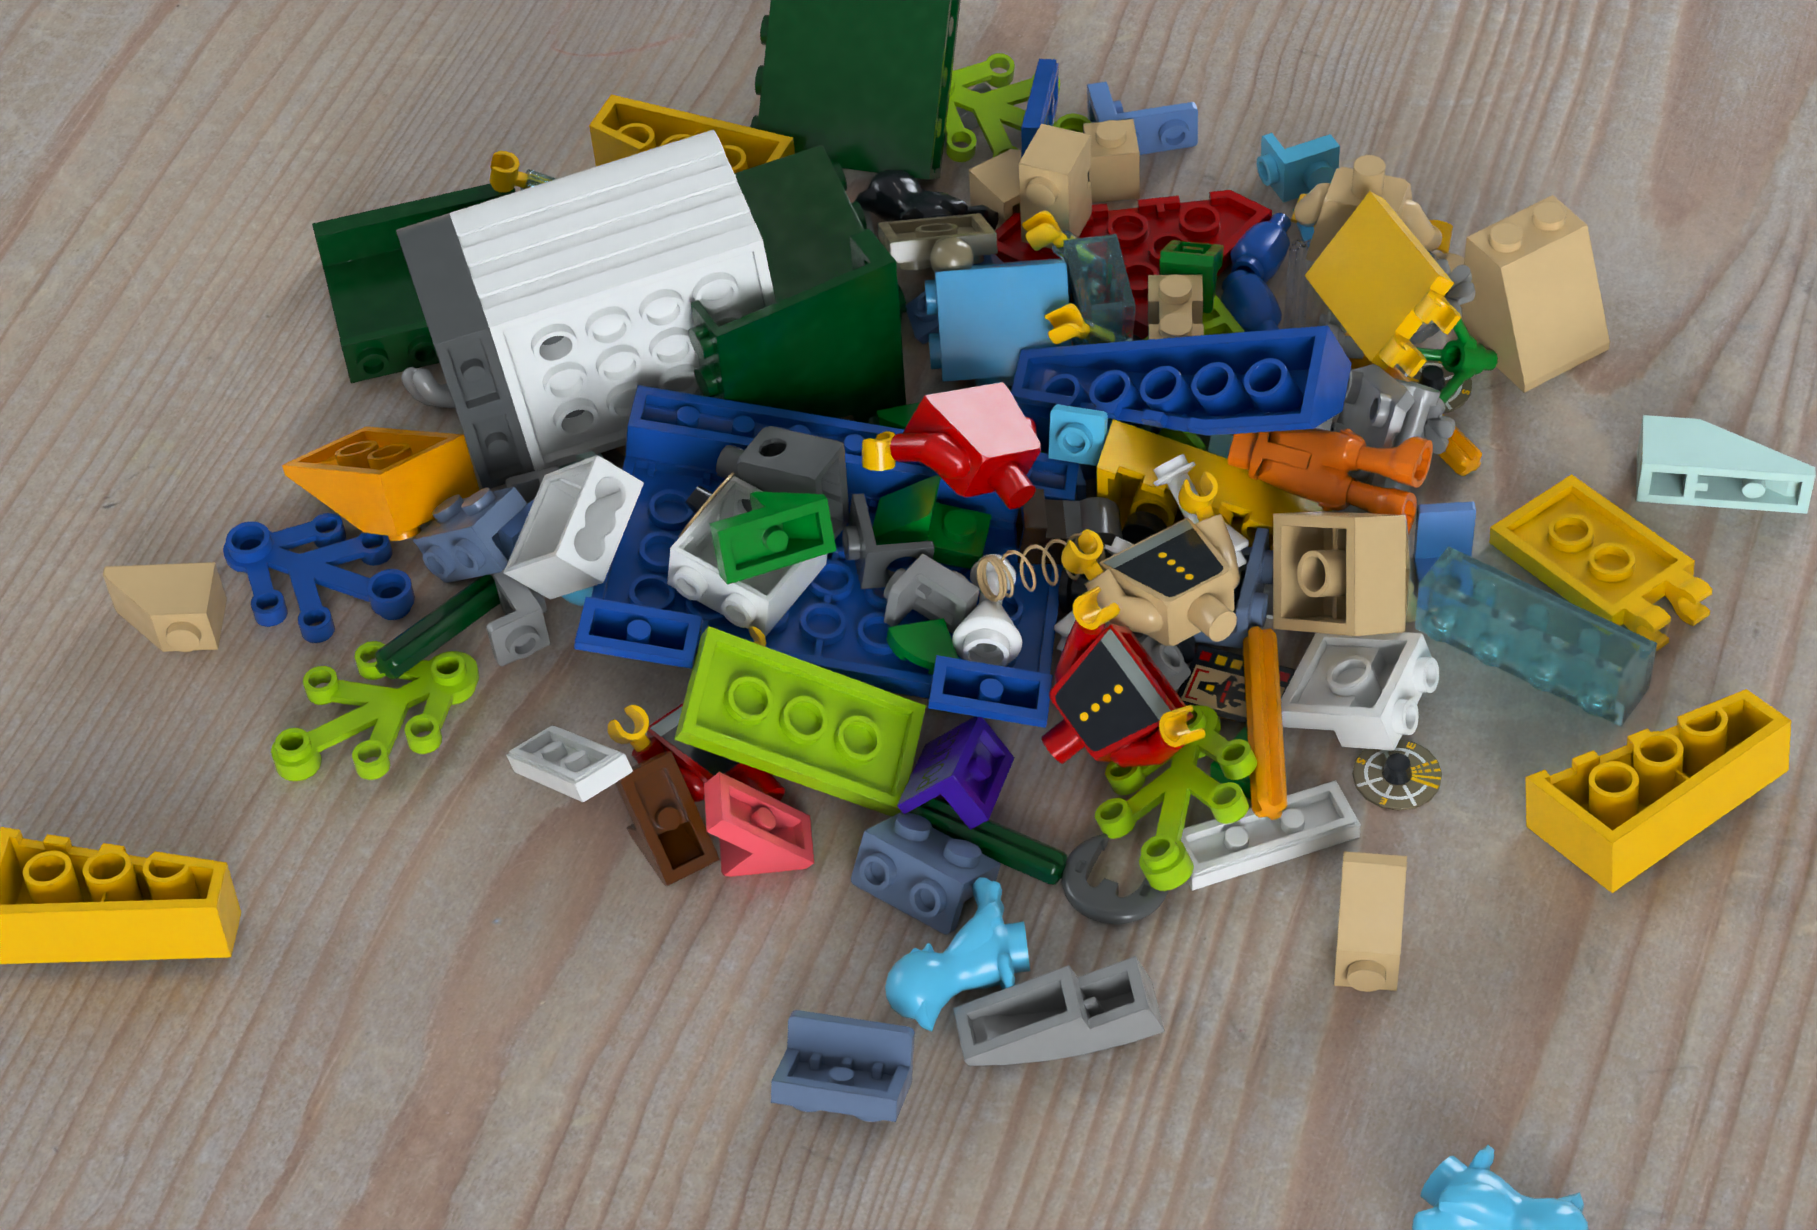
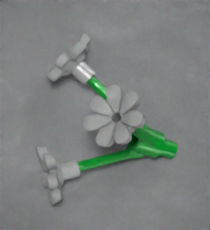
(1460, 356)

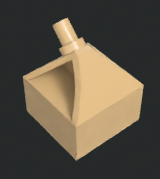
(1342, 573)

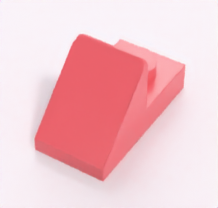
(755, 829)

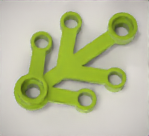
(992, 107)
(441, 681)
(1164, 855)

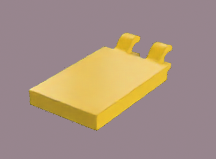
(1382, 285)
(1602, 559)

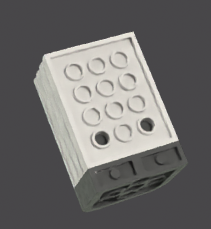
(580, 294)

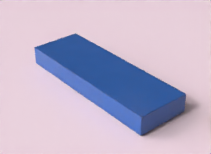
(1042, 101)

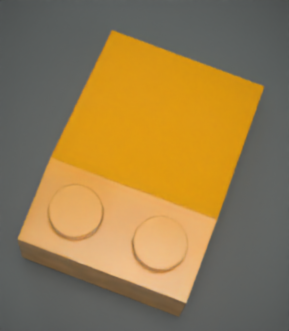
(387, 477)

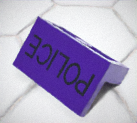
(965, 768)

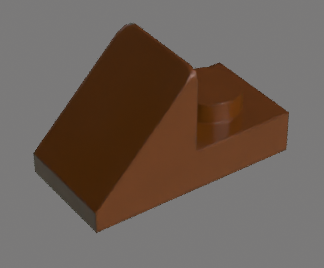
(666, 819)

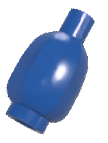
(1262, 247)
(1251, 302)

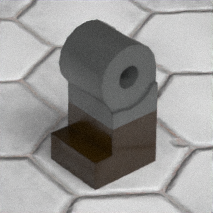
(1048, 519)

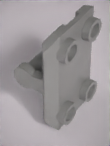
(1380, 407)

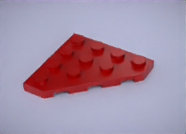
(1147, 231)

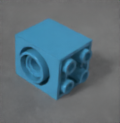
(992, 316)

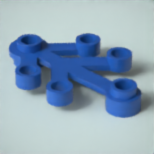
(256, 549)

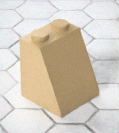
(1535, 293)

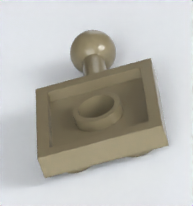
(939, 242)

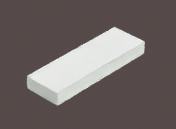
(569, 763)
(1308, 824)

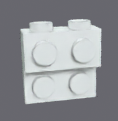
(1361, 687)

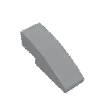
(1060, 1016)

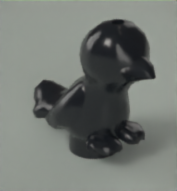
(898, 197)

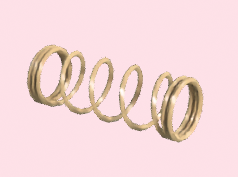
(999, 565)

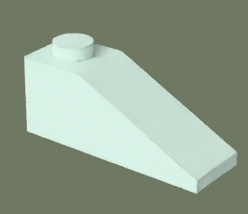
(1711, 467)

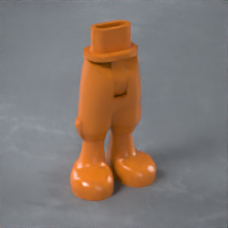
(1318, 463)

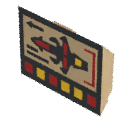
(1219, 683)

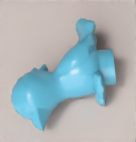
(978, 958)
(1483, 1201)

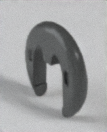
(1102, 902)

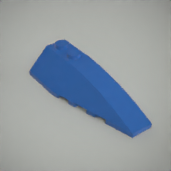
(1196, 381)

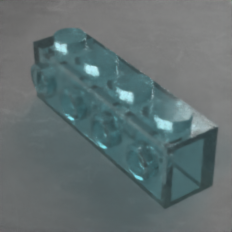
(1535, 636)

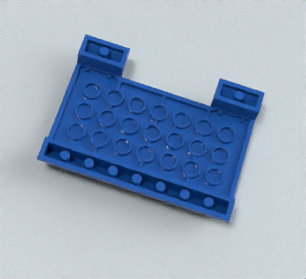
(834, 621)

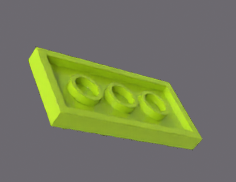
(800, 721)

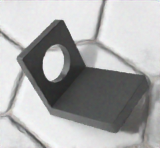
(873, 559)

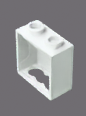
(574, 527)
(746, 603)

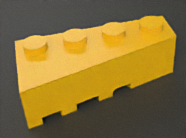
(634, 126)
(1128, 477)
(1660, 789)
(110, 904)

